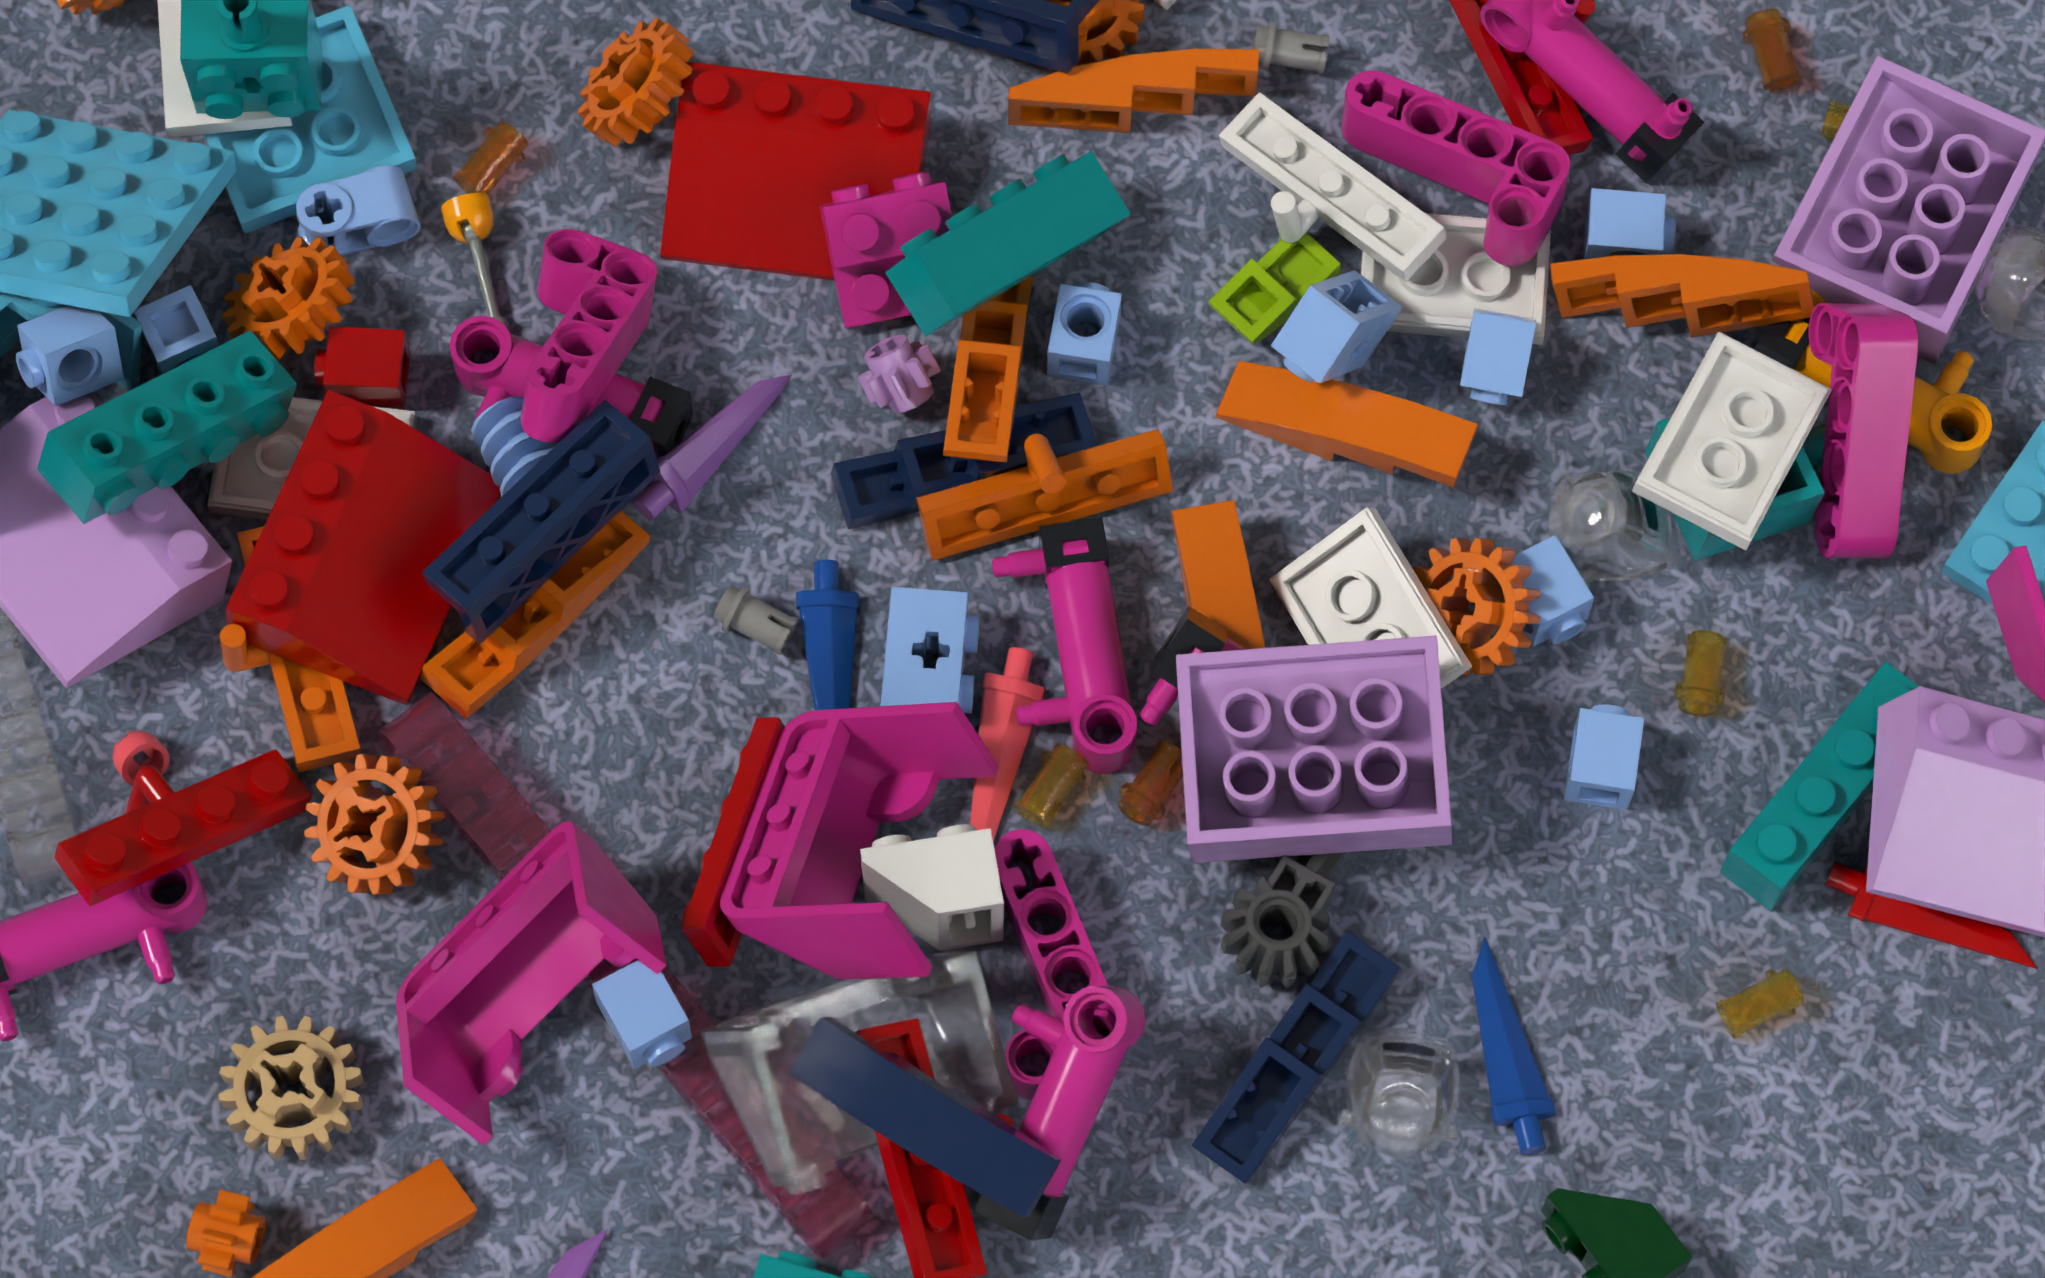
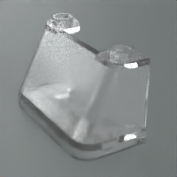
(803, 1133)

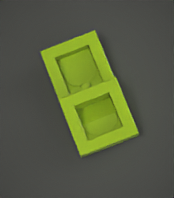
(1268, 291)

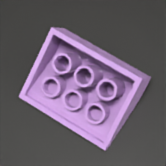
(1910, 200)
(99, 585)
(1313, 749)
(1959, 809)

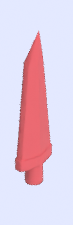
(1003, 735)

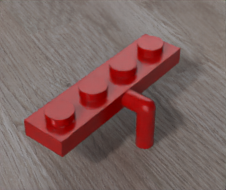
(1524, 89)
(175, 828)
(702, 917)
(927, 1201)

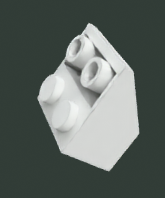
(939, 885)

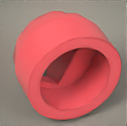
(132, 744)

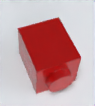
(365, 365)

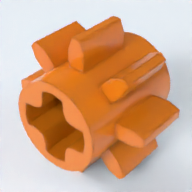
(226, 1233)

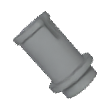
(1290, 48)
(755, 619)

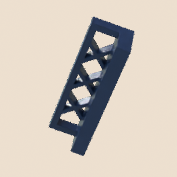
(1016, 28)
(543, 520)

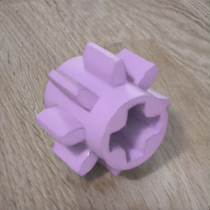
(899, 373)

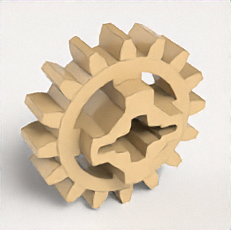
(277, 1110)

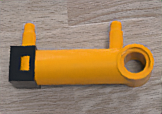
(1932, 405)

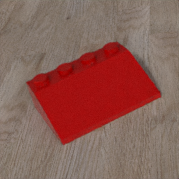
(769, 149)
(348, 546)

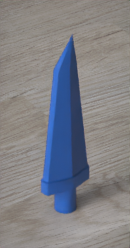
(829, 636)
(1512, 1074)

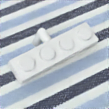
(1329, 189)

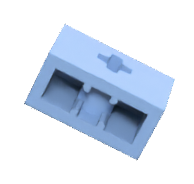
(1335, 327)
(923, 624)

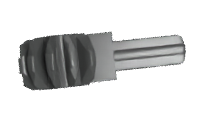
(1293, 899)

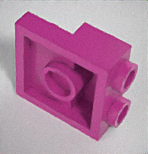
(866, 240)

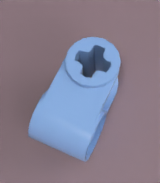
(361, 210)

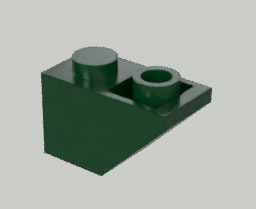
(1613, 1236)

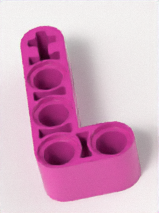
(1465, 154)
(606, 309)
(1866, 425)
(1044, 954)

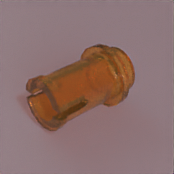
(1772, 49)
(492, 159)
(1145, 796)

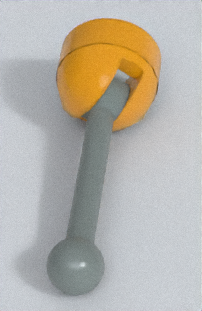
(470, 221)

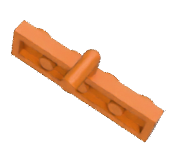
(1045, 492)
(310, 701)

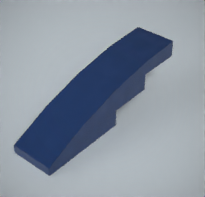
(890, 482)
(1296, 1057)
(925, 1117)

